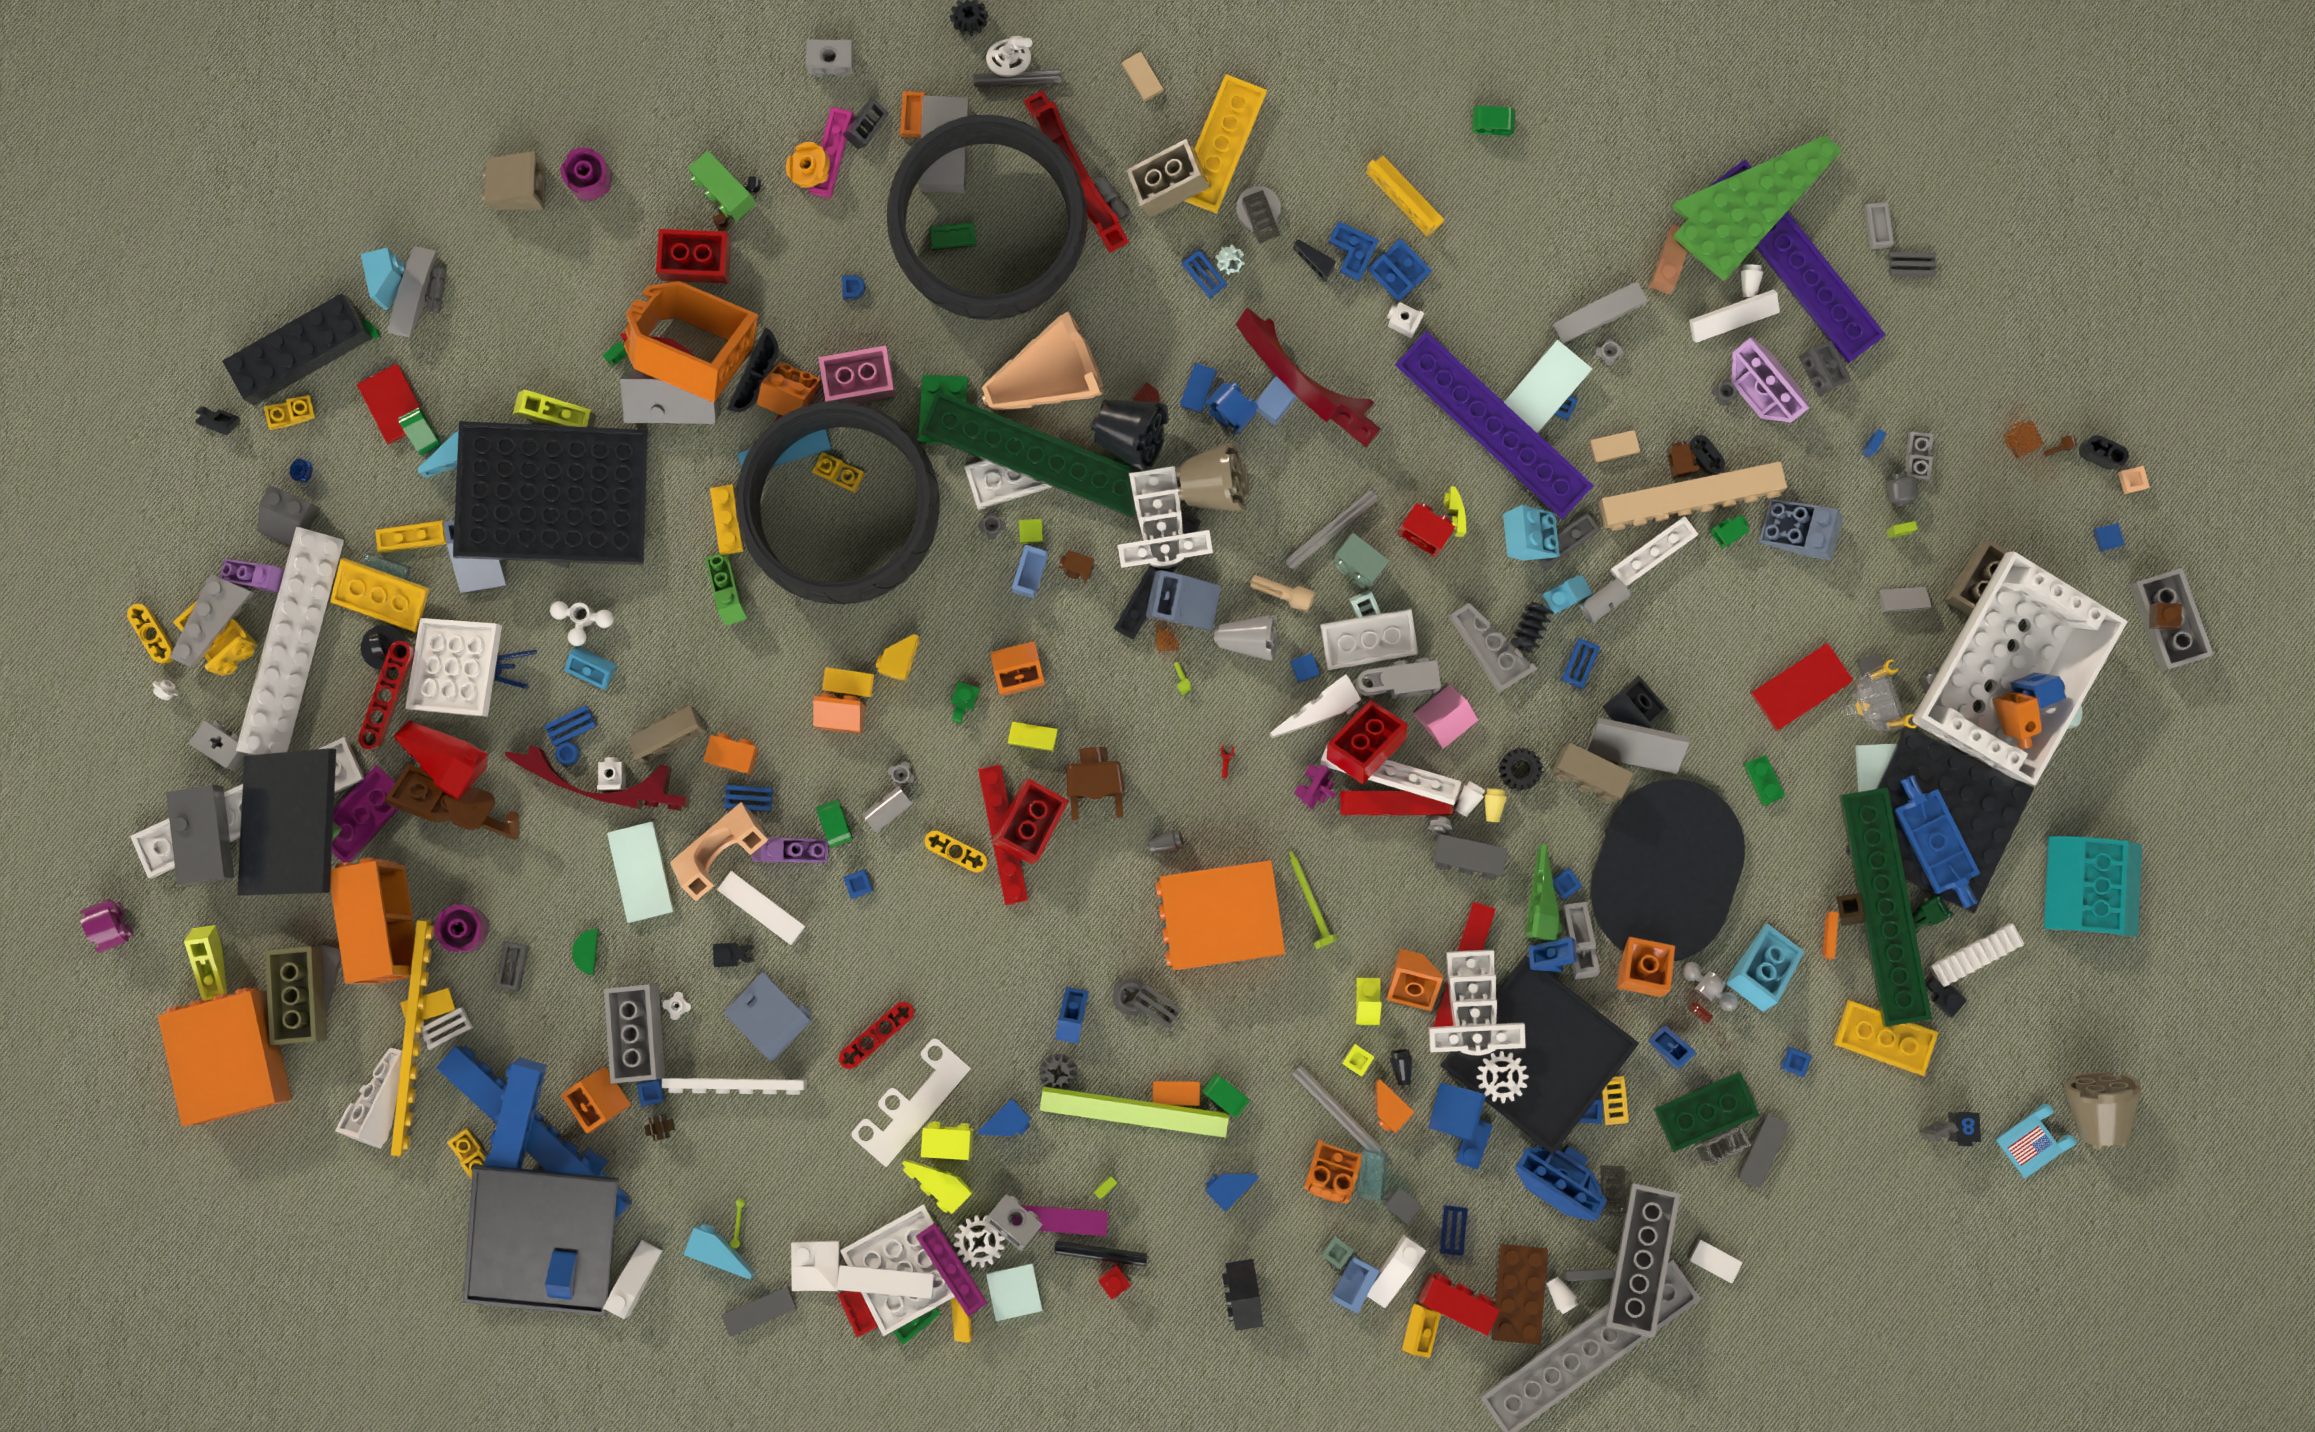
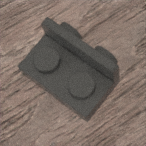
(1824, 368)

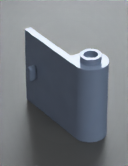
(770, 1018)

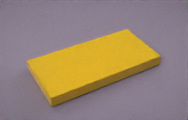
(379, 595)
(1902, 1045)

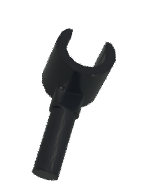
(753, 185)

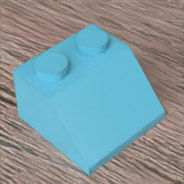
(383, 275)

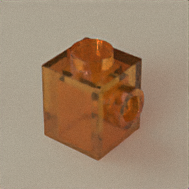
(2023, 438)

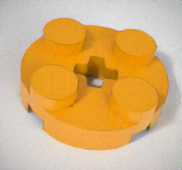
(816, 172)

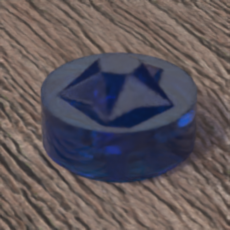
(301, 470)

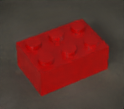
(693, 256)
(1367, 741)
(1030, 821)
(1459, 1303)

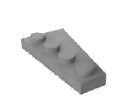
(209, 618)
(1495, 655)

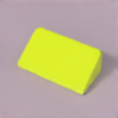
(1032, 736)

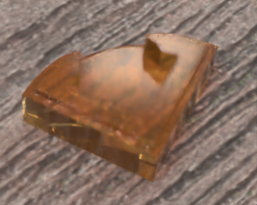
(1166, 640)

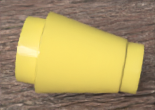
(1494, 804)

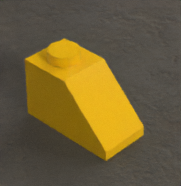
(898, 658)

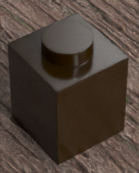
(1850, 909)

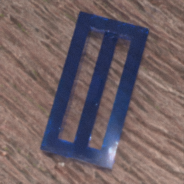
(1452, 1251)

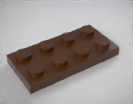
(1520, 1293)

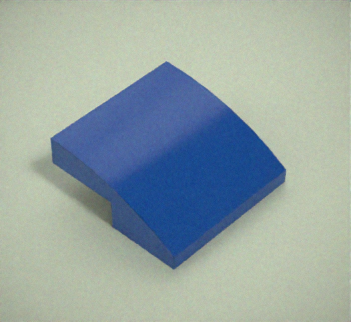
(1399, 270)
(1456, 1111)

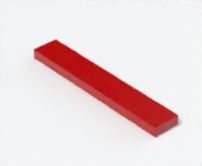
(1472, 939)

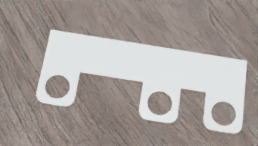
(913, 1113)

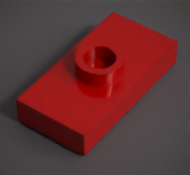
(857, 1312)

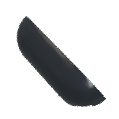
(755, 372)

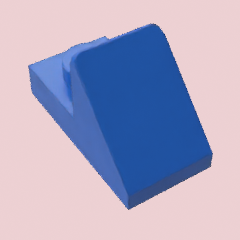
(1553, 955)

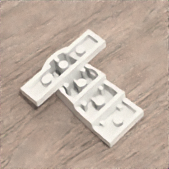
(1160, 523)
(1474, 1008)

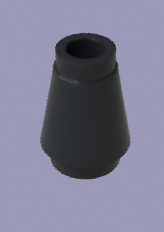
(1402, 1065)

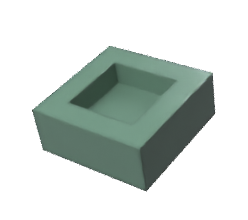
(1337, 1252)

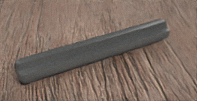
(1024, 78)

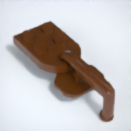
(419, 796)

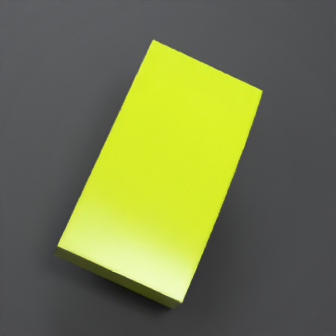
(1455, 506)

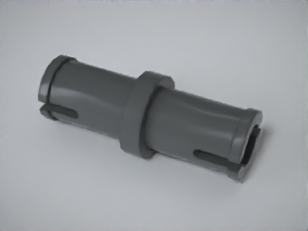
(1112, 198)

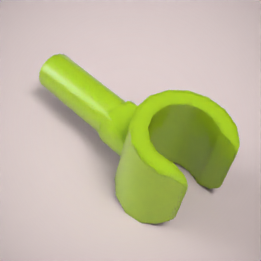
(1184, 685)

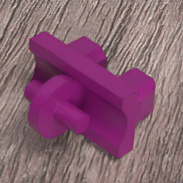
(1319, 788)

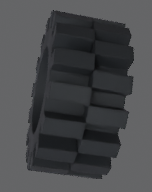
(1534, 769)

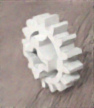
(1494, 1069)
(970, 1233)

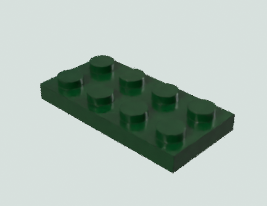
(1706, 1111)

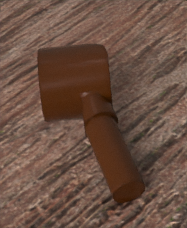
(720, 220)
(2068, 442)

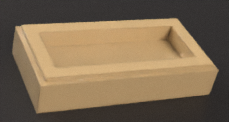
(1142, 76)
(1614, 446)

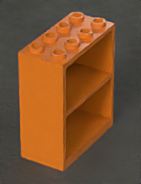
(1220, 915)
(373, 920)
(223, 1057)

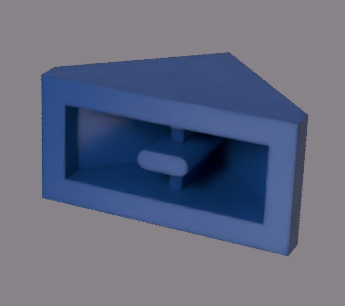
(1671, 1047)
(561, 1275)

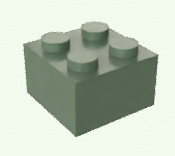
(1360, 562)

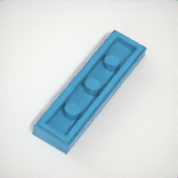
(805, 447)

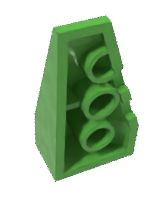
(1543, 909)

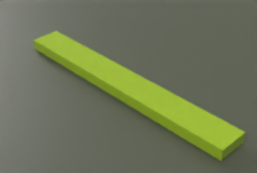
(1134, 1112)

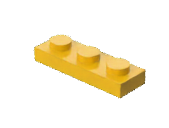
(725, 518)

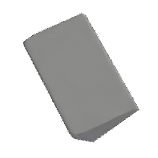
(1904, 599)

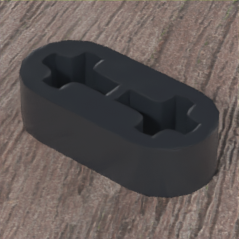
(1711, 451)

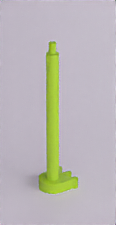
(1327, 938)

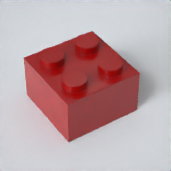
(1426, 529)

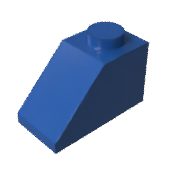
(1071, 1015)
(1007, 1121)
(1228, 1187)

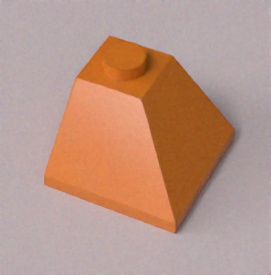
(1414, 981)

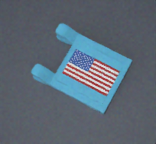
(2031, 1144)

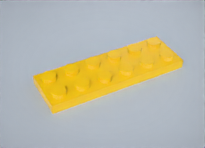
(1225, 138)

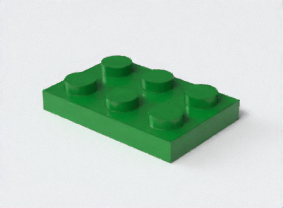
(950, 385)

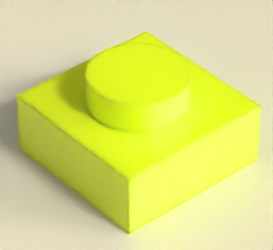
(1358, 1060)

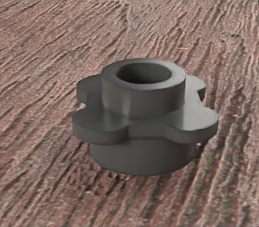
(1727, 386)
(992, 532)

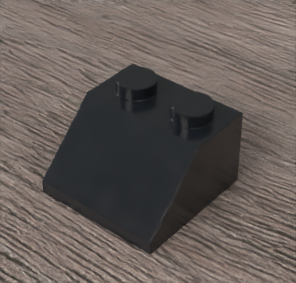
(1636, 705)

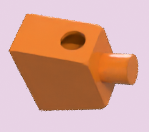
(2018, 717)

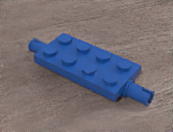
(1937, 842)

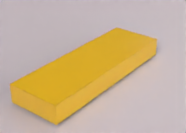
(410, 536)

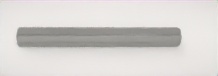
(1331, 530)
(1336, 1109)

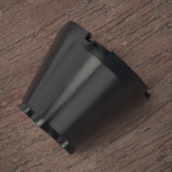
(1131, 430)

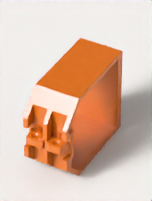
(701, 310)

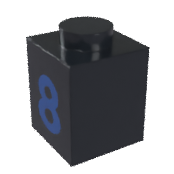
(1968, 1126)

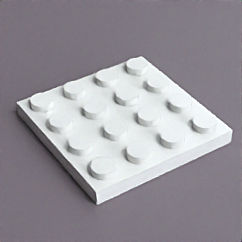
(453, 667)
(898, 1249)

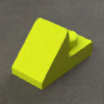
(1368, 1001)

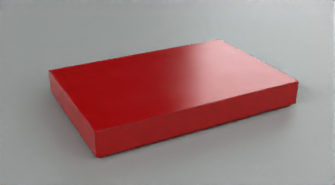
(389, 398)

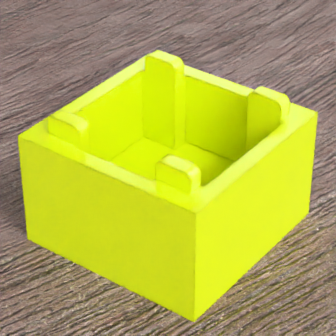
(947, 1141)

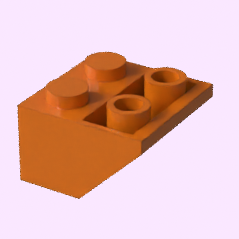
(787, 389)
(1017, 669)
(838, 714)
(596, 1100)

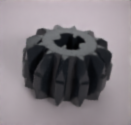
(973, 23)

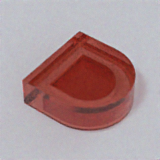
(1147, 393)
(1700, 1013)

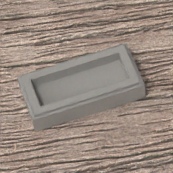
(1878, 225)

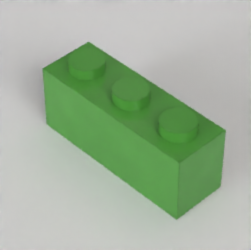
(721, 186)

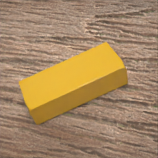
(961, 1323)
(1421, 1331)

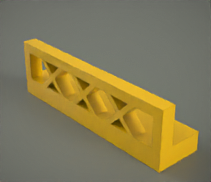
(1404, 195)

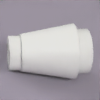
(1750, 279)
(1469, 798)
(1561, 1295)

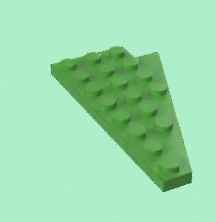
(1739, 211)

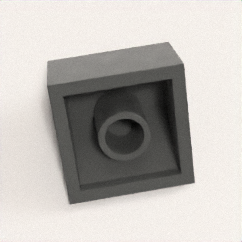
(284, 512)

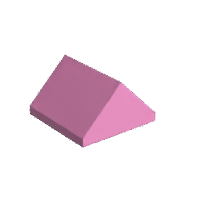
(1446, 716)

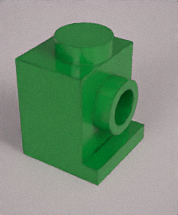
(1730, 531)

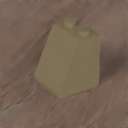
(515, 182)

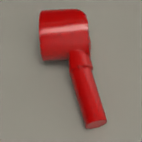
(1226, 759)

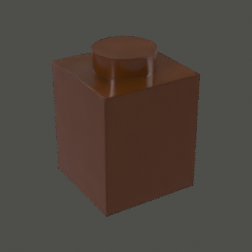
(2165, 616)

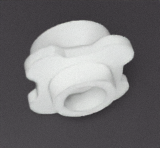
(164, 689)
(670, 1006)

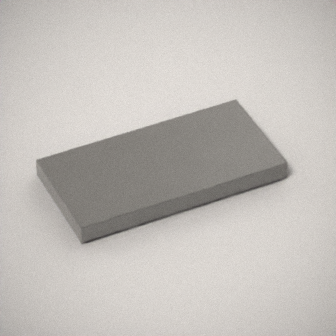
(1638, 745)

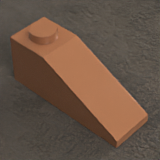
(1669, 264)

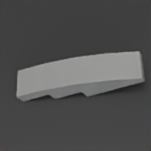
(411, 292)
(1600, 312)

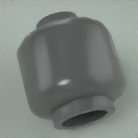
(1902, 489)

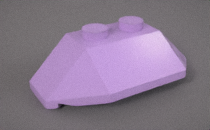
(1766, 383)

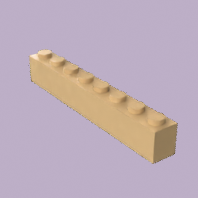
(1692, 495)

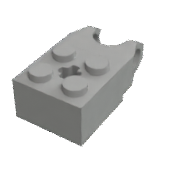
(1402, 679)

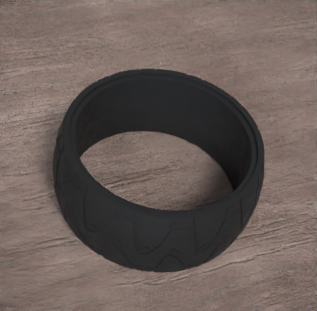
(1004, 132)
(777, 440)

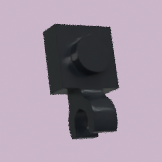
(218, 421)
(1946, 998)

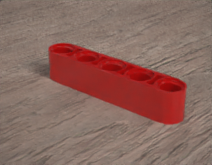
(377, 702)
(1391, 804)

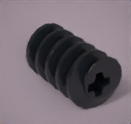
(1531, 626)

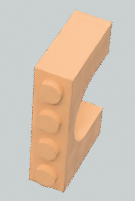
(694, 862)

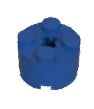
(1231, 407)

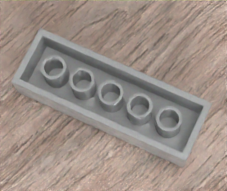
(1642, 1260)

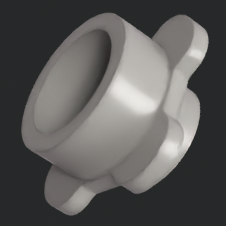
(1615, 350)
(903, 768)
(1440, 825)

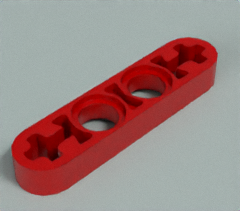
(878, 1037)

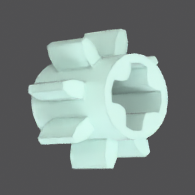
(1230, 259)

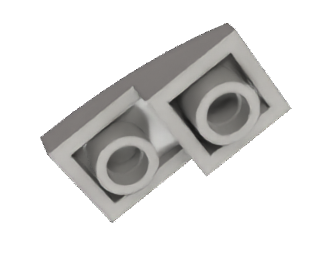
(1919, 455)

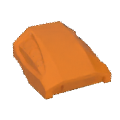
(1333, 1173)

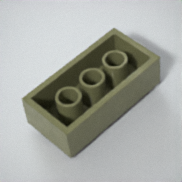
(295, 995)

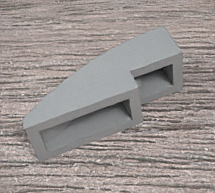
(1580, 928)

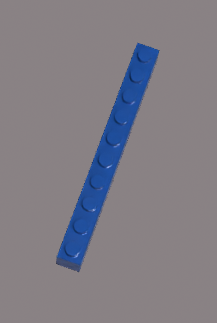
(544, 1141)

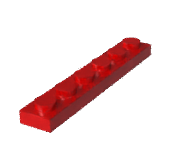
(996, 807)

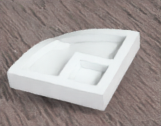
(815, 1265)

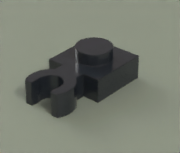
(728, 954)

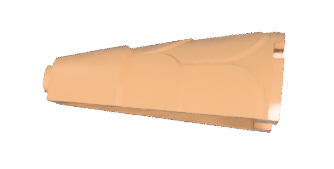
(1046, 371)

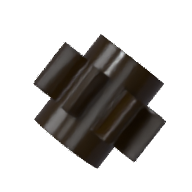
(659, 1127)

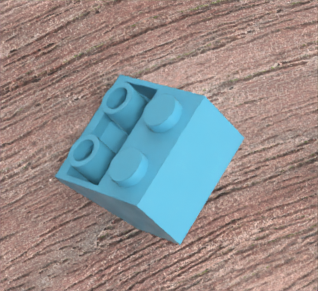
(1530, 533)

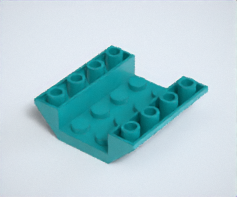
(2093, 885)

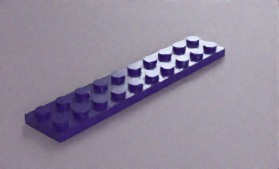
(1816, 284)
(1494, 425)

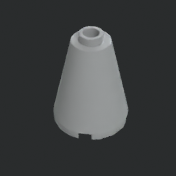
(1250, 637)

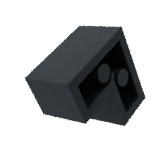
(1242, 1295)

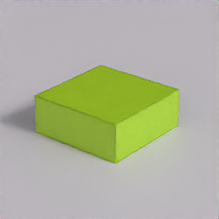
(1902, 529)
(1030, 531)
(1105, 1187)

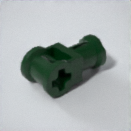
(1931, 913)

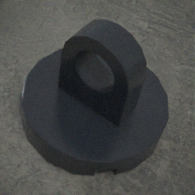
(377, 643)

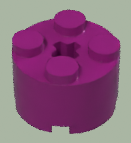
(574, 175)
(105, 925)
(448, 933)

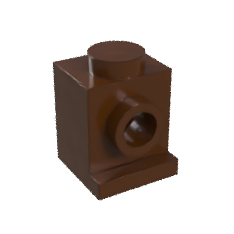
(1681, 460)
(1077, 565)

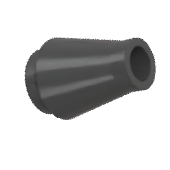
(1167, 842)

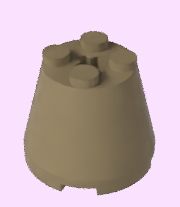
(1215, 479)
(2103, 1107)

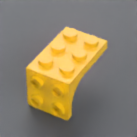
(227, 648)

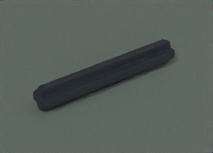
(1100, 1253)

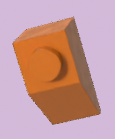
(1390, 1108)

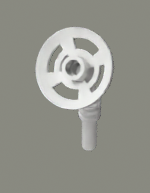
(1009, 56)

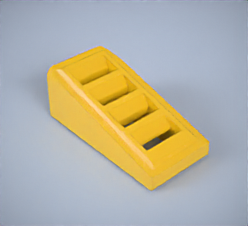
(1622, 1100)

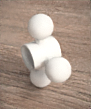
(577, 635)

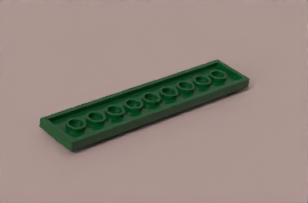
(1030, 453)
(1885, 906)

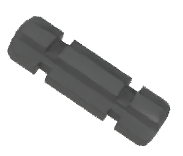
(436, 290)

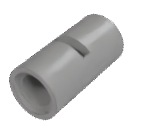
(1604, 600)
(884, 812)

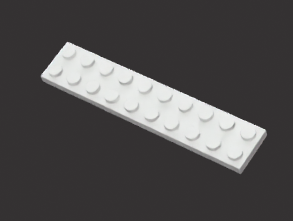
(290, 643)
(155, 842)

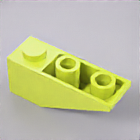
(944, 1186)

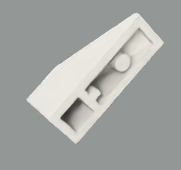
(1396, 1271)
(633, 1280)

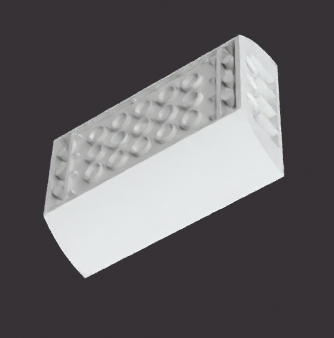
(2062, 638)

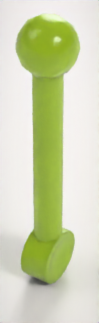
(735, 1243)

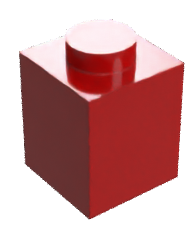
(1114, 1281)

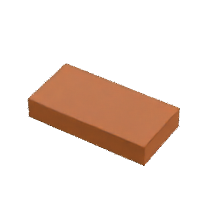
(911, 114)
(1830, 935)
(1176, 1092)

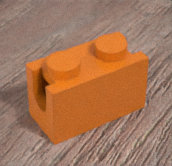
(731, 754)

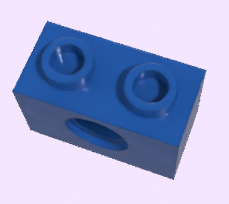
(2044, 687)

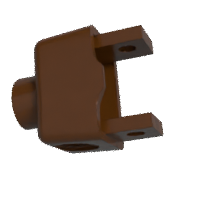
(1095, 779)

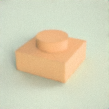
(2133, 480)

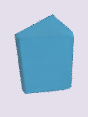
(590, 667)

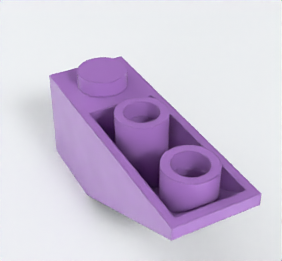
(252, 575)
(792, 850)

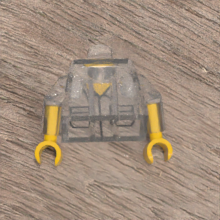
(1878, 701)

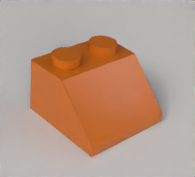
(1646, 967)

